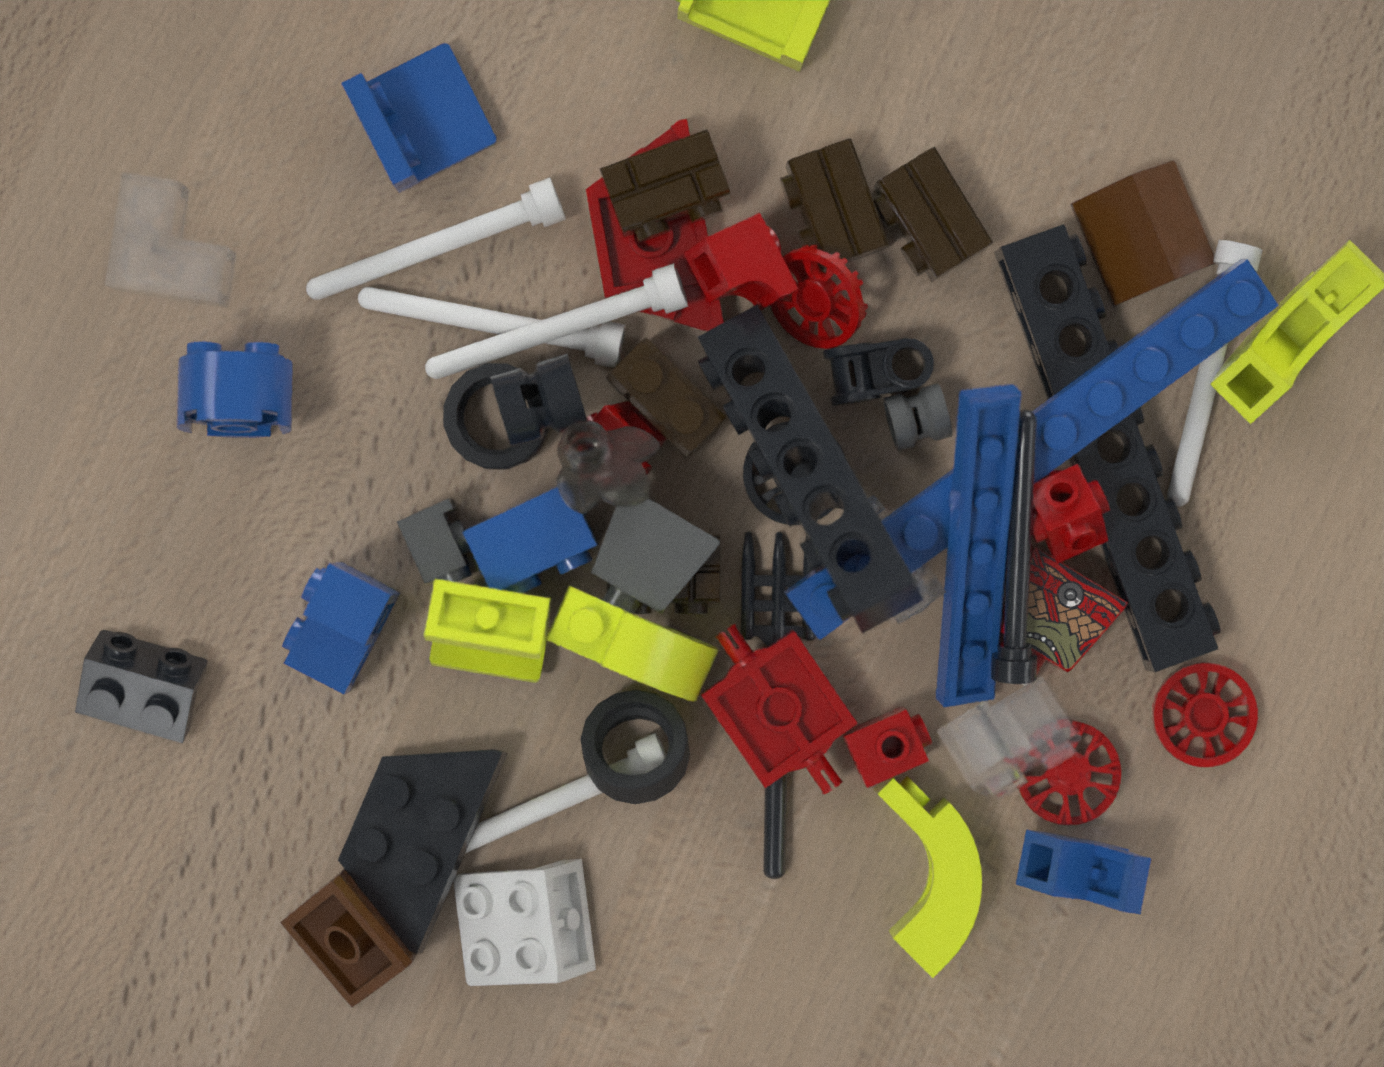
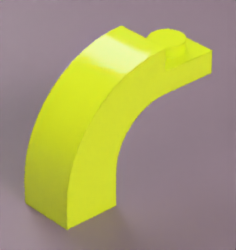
(1295, 330)
(632, 645)
(952, 895)

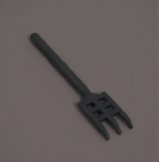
(775, 794)

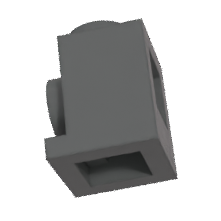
(437, 543)

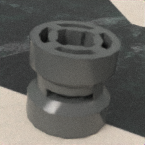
(930, 415)

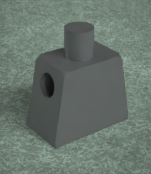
(649, 556)

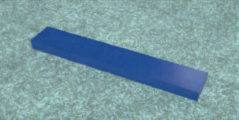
(977, 542)

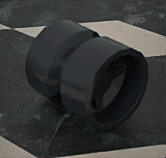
(558, 392)

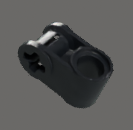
(873, 370)

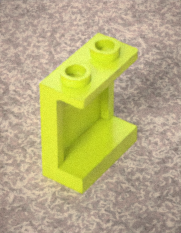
(768, 27)
(487, 630)

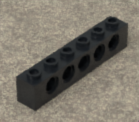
(749, 346)

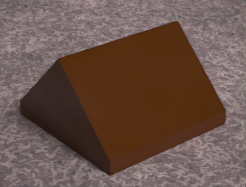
(1143, 232)
(348, 939)

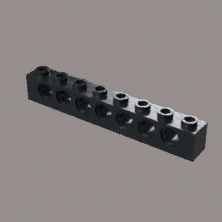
(1196, 624)

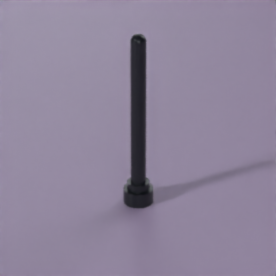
(1014, 659)

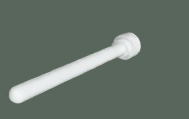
(537, 206)
(659, 292)
(599, 342)
(1203, 393)
(641, 759)

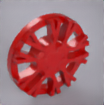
(821, 298)
(1204, 714)
(1073, 778)

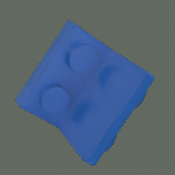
(421, 116)

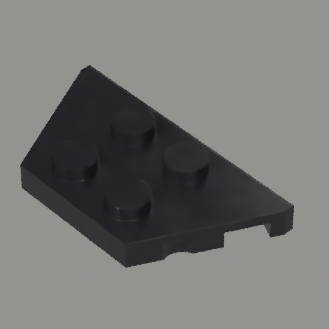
(417, 833)

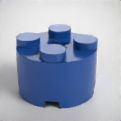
(234, 390)

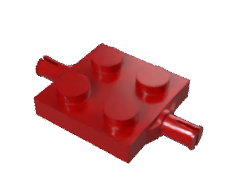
(778, 708)

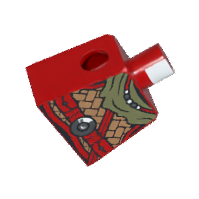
(1064, 612)

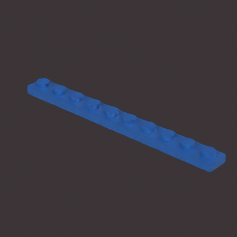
(1073, 417)

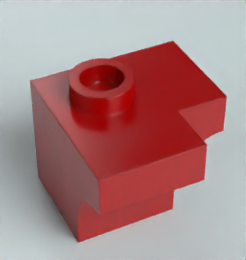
(742, 263)

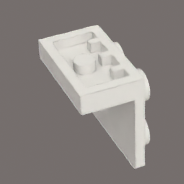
(525, 925)

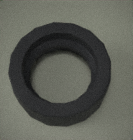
(458, 435)
(627, 707)

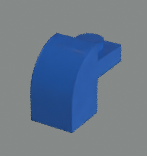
(1083, 870)

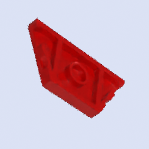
(628, 262)

